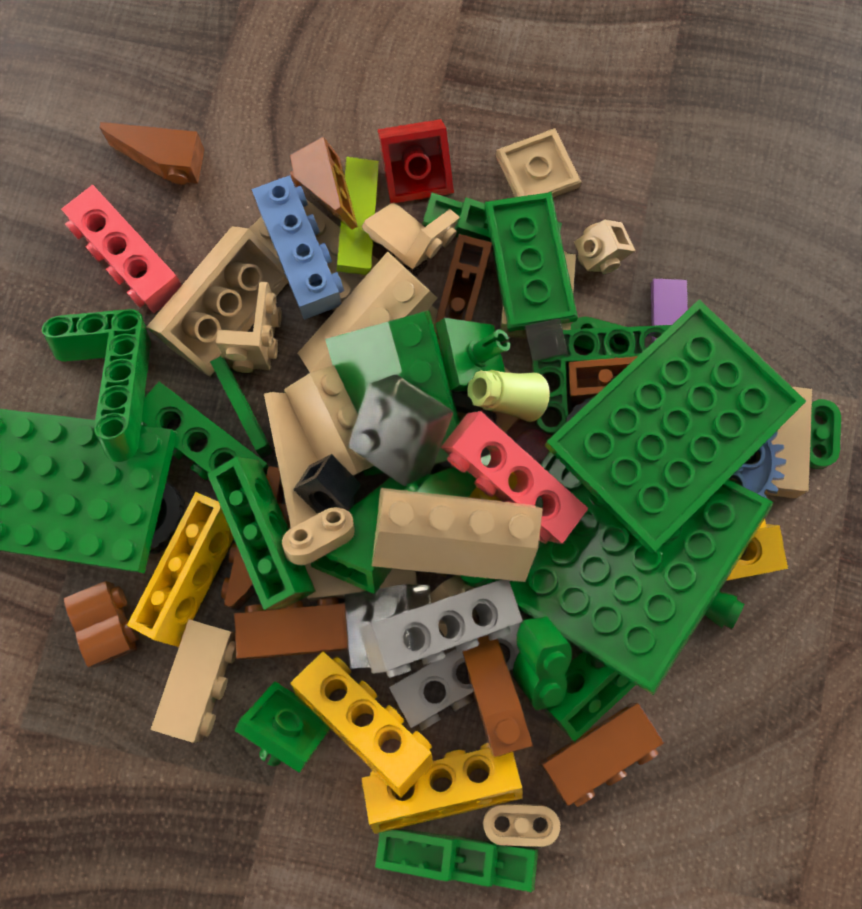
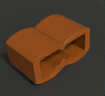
(101, 623)

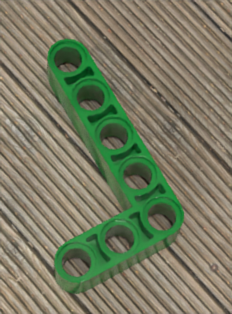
(599, 340)
(126, 346)

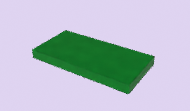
(530, 261)

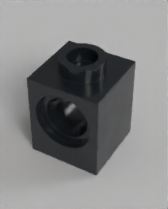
(327, 485)

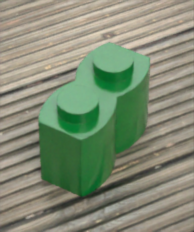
(542, 662)

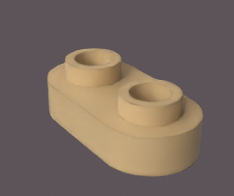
(321, 535)
(520, 827)

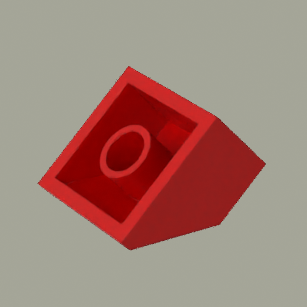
(416, 160)

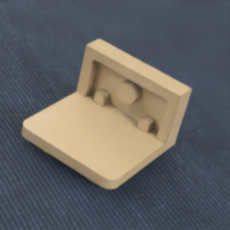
(407, 236)
(253, 349)

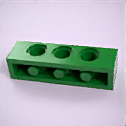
(164, 405)
(259, 532)
(589, 695)

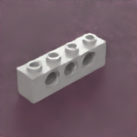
(385, 641)
(410, 690)

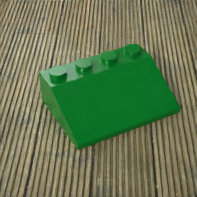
(394, 347)

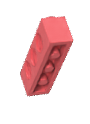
(92, 211)
(477, 431)

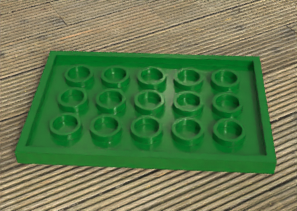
(675, 425)
(70, 499)

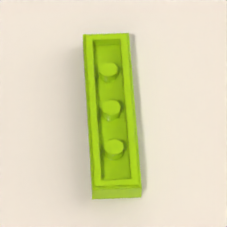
(356, 245)

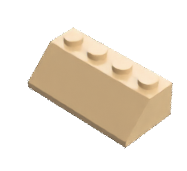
(381, 296)
(218, 297)
(292, 453)
(456, 535)

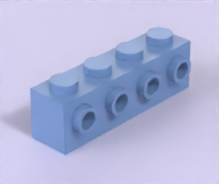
(297, 246)

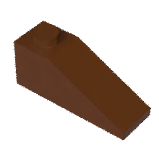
(464, 279)

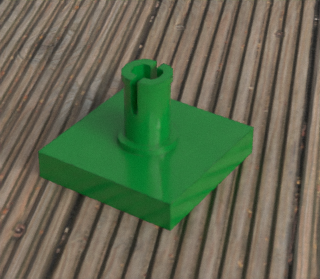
(470, 349)
(283, 727)

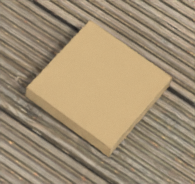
(538, 166)

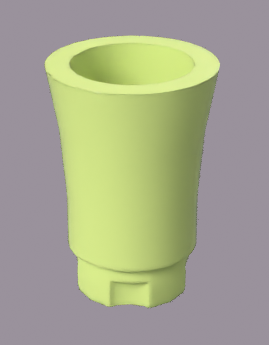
(510, 393)

